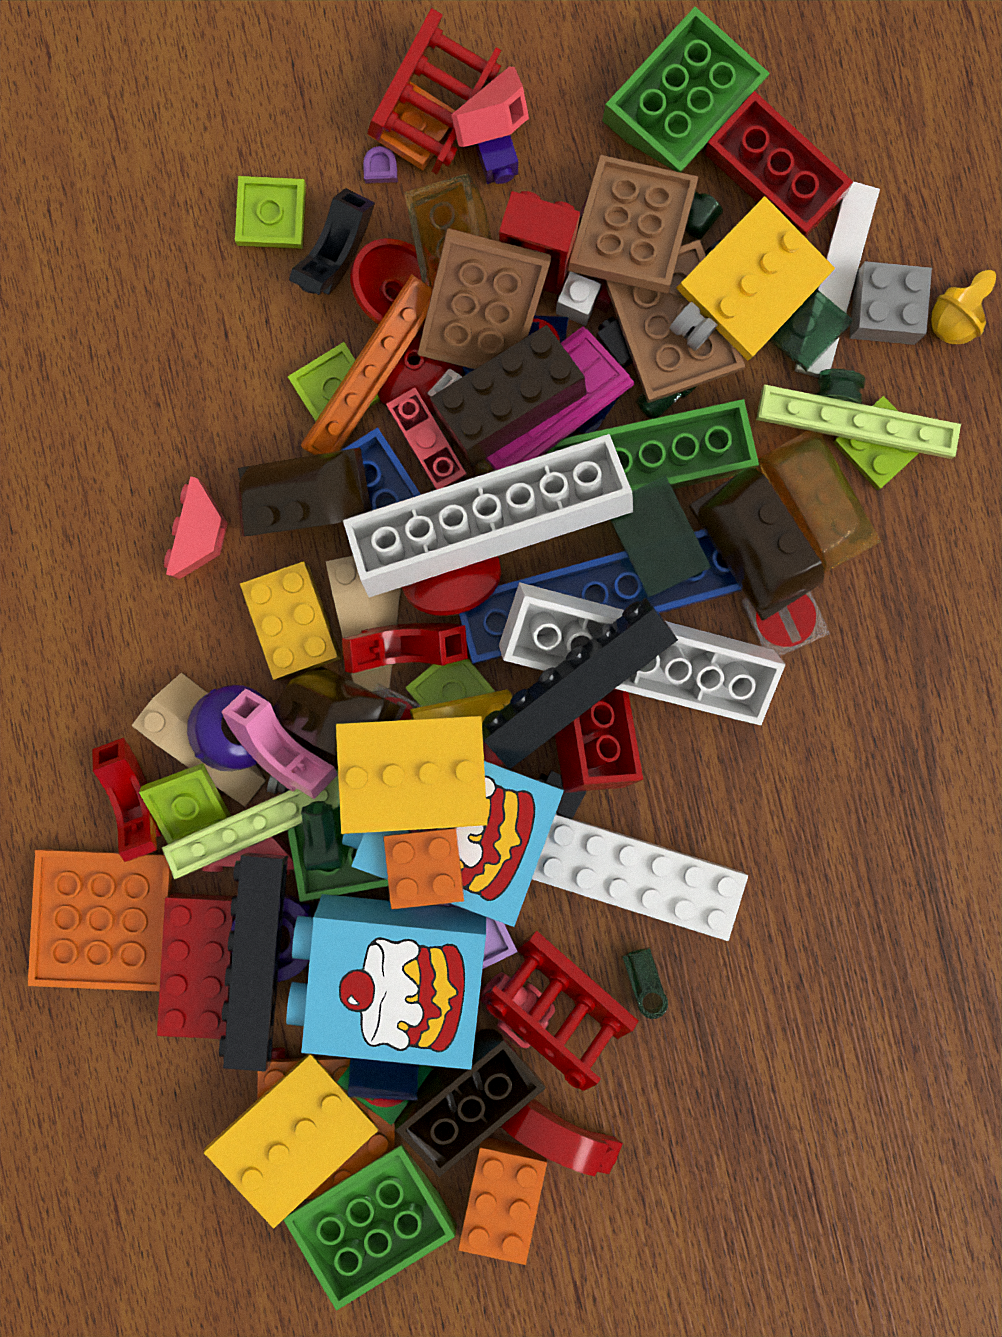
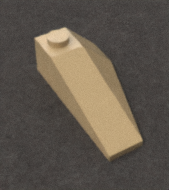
(360, 612)
(165, 724)

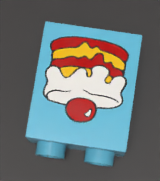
(494, 857)
(389, 981)

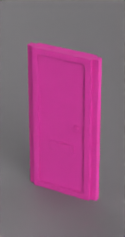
(604, 383)

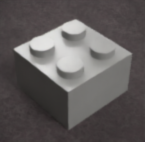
(890, 303)

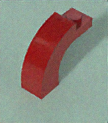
(405, 643)
(122, 779)
(563, 1141)

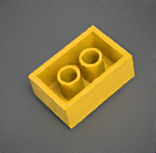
(290, 621)

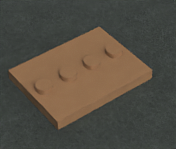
(633, 224)
(481, 299)
(659, 355)

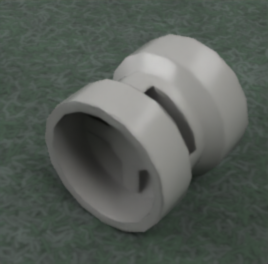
(687, 320)

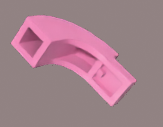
(273, 748)

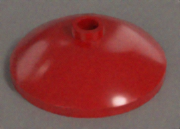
(381, 270)
(419, 376)
(455, 590)

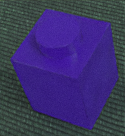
(498, 159)

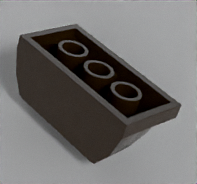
(302, 492)
(759, 541)
(322, 699)
(466, 1106)

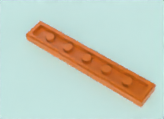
(370, 369)

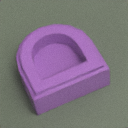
(380, 166)

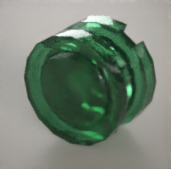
(841, 384)

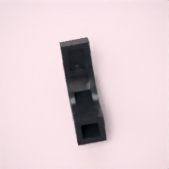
(336, 245)

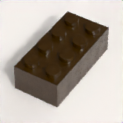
(509, 395)

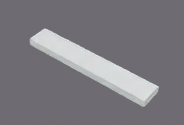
(845, 255)

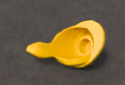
(959, 311)

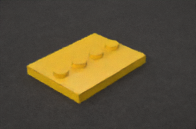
(756, 278)
(411, 774)
(291, 1140)

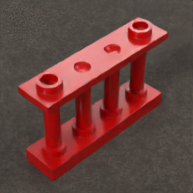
(402, 91)
(588, 999)

